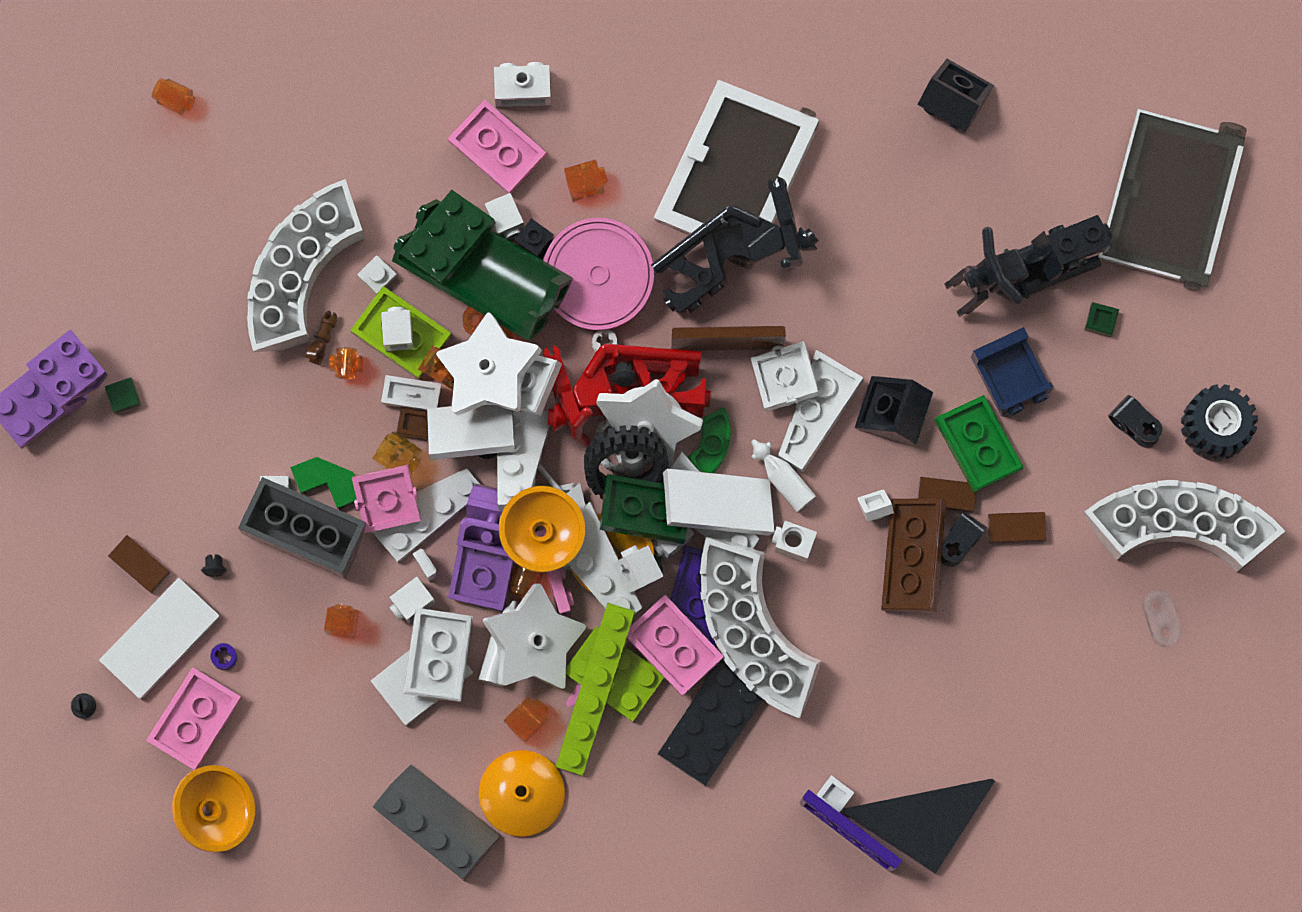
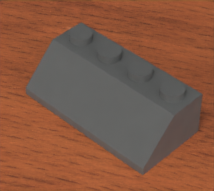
(302, 527)
(436, 822)

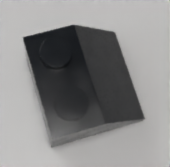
(955, 95)
(894, 409)

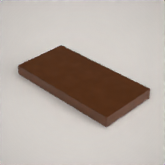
(727, 338)
(913, 555)

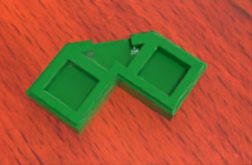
(319, 472)

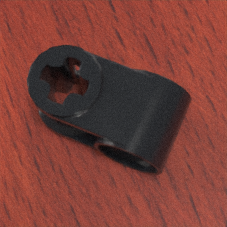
(1134, 419)
(962, 536)

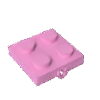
(386, 498)

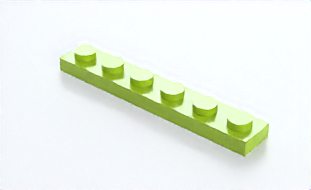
(595, 688)

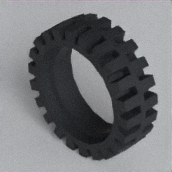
(624, 441)

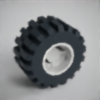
(1219, 422)

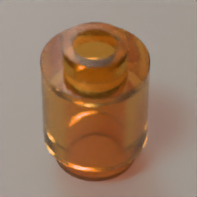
(173, 96)
(523, 580)

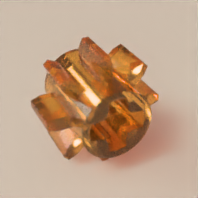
(346, 363)

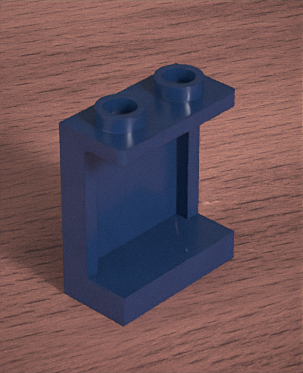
(1011, 373)

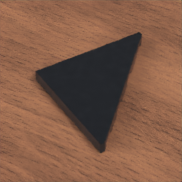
(924, 822)

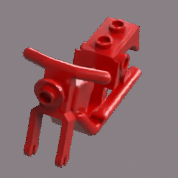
(580, 404)

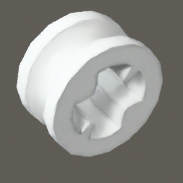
(599, 334)

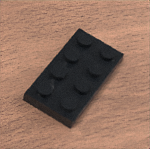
(710, 724)

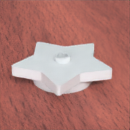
(488, 368)
(653, 410)
(515, 640)

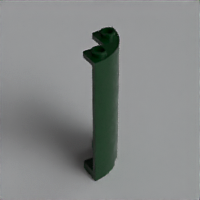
(499, 281)

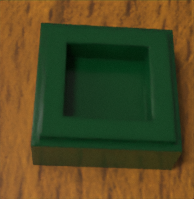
(1101, 319)
(122, 395)

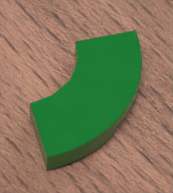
(714, 442)

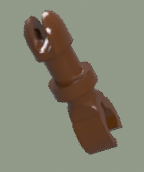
(316, 350)

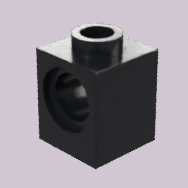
(534, 239)

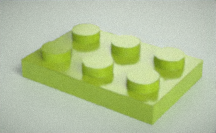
(425, 332)
(632, 684)

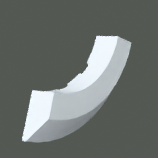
(293, 262)
(1183, 514)
(746, 631)

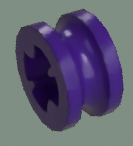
(216, 661)

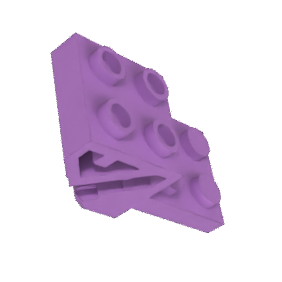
(50, 389)
(481, 564)

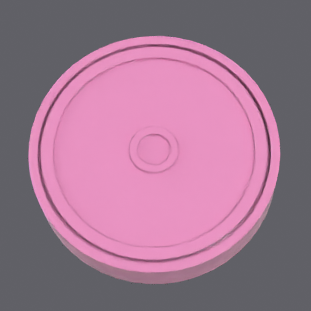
(608, 273)

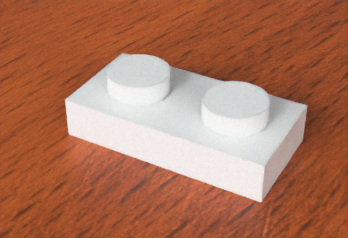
(410, 393)

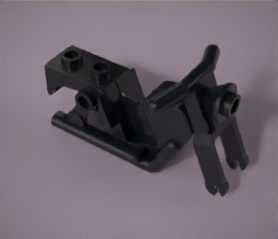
(735, 233)
(1036, 266)

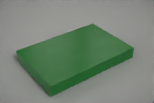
(978, 443)

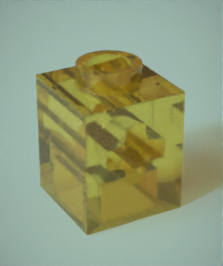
(388, 455)

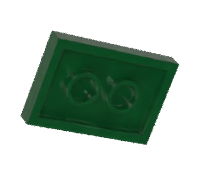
(447, 237)
(637, 510)

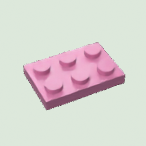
(497, 147)
(673, 645)
(194, 719)

